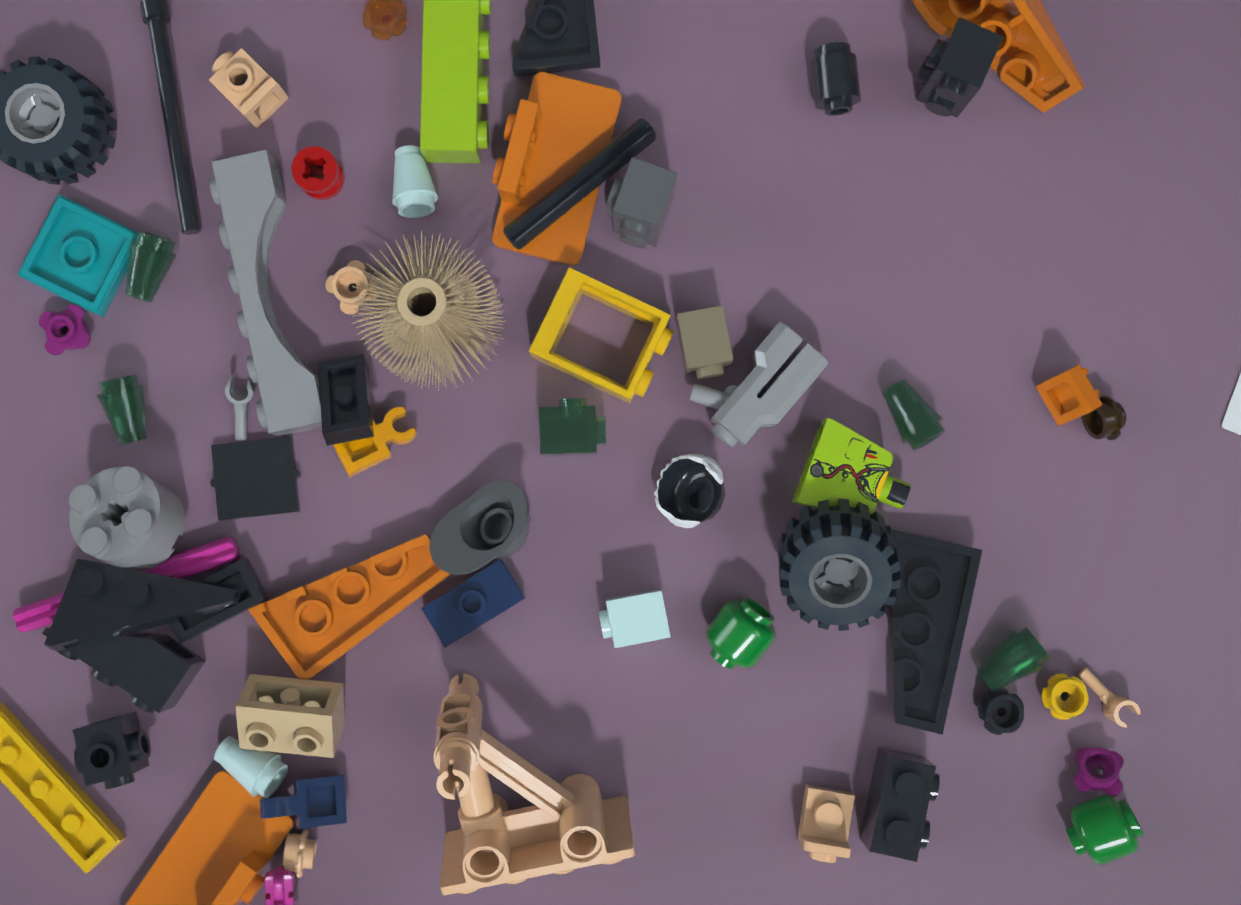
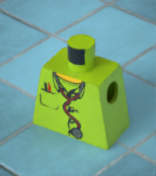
(848, 468)

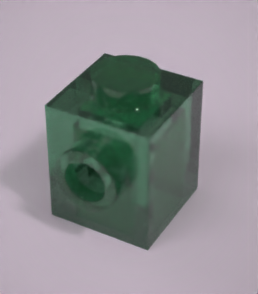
(571, 429)

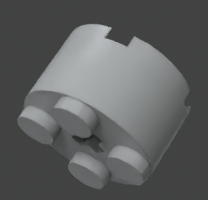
(126, 518)

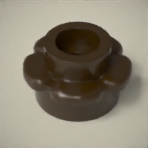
(1105, 420)

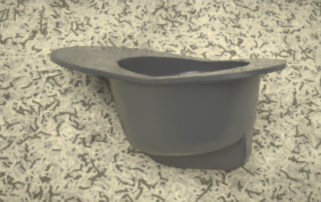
(481, 529)

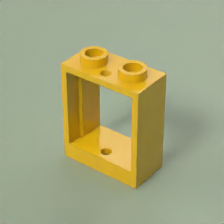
(560, 313)

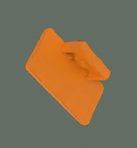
(548, 141)
(215, 850)

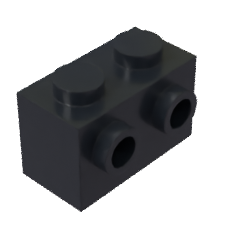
(956, 68)
(899, 804)

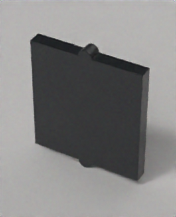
(255, 478)

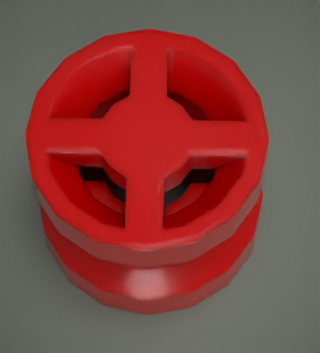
(325, 181)

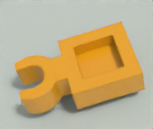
(367, 452)

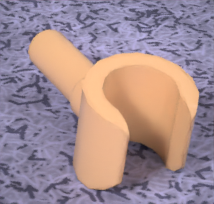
(1111, 702)

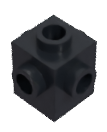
(111, 750)

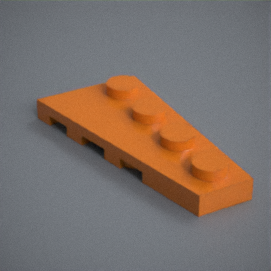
(341, 610)

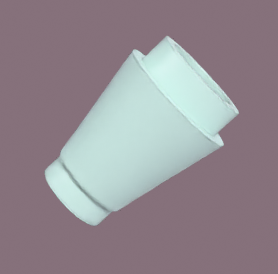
(412, 184)
(255, 770)

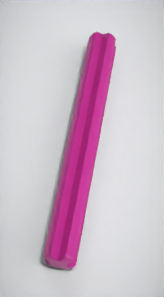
(177, 566)

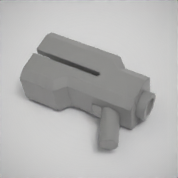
(740, 409)

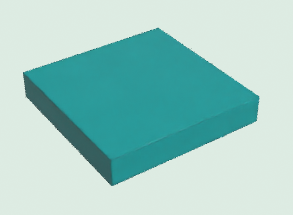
(79, 256)

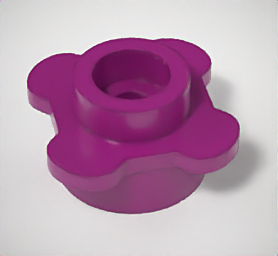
(78, 330)
(1101, 758)

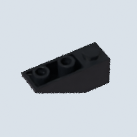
(143, 664)

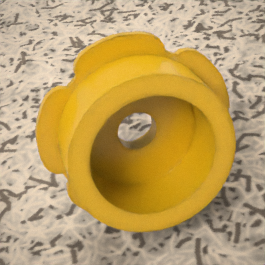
(1077, 696)

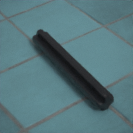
(579, 183)

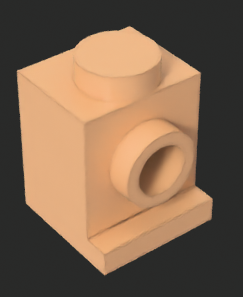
(257, 96)

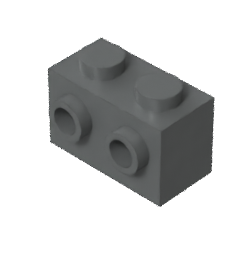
(641, 203)

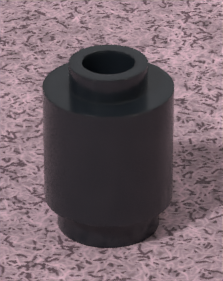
(835, 78)

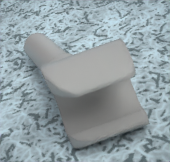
(240, 399)

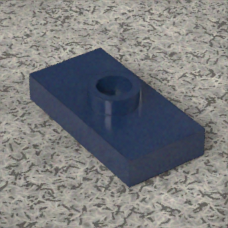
(473, 603)

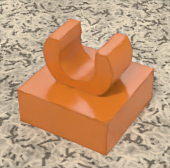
(1069, 395)

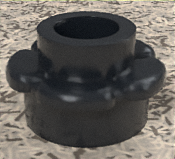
(1013, 713)

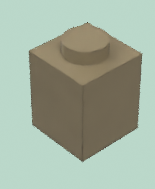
(704, 341)

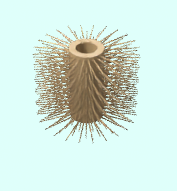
(429, 312)

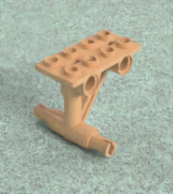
(497, 845)

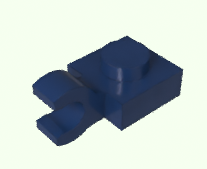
(314, 803)

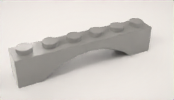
(252, 206)

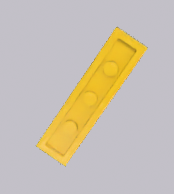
(54, 796)

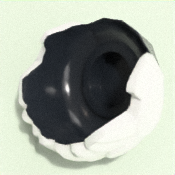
(690, 490)

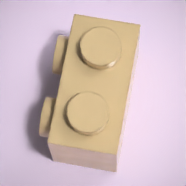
(290, 715)

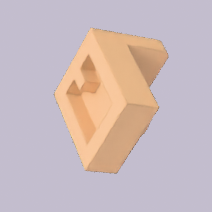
(825, 823)

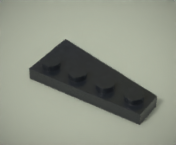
(929, 626)

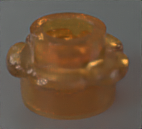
(373, 18)

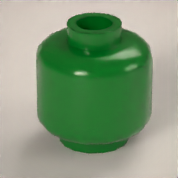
(741, 633)
(1104, 829)

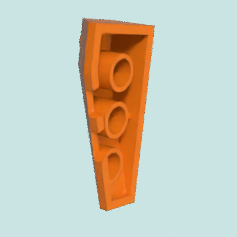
(1031, 51)

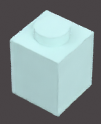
(635, 618)

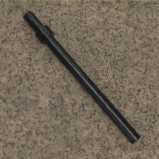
(157, 15)

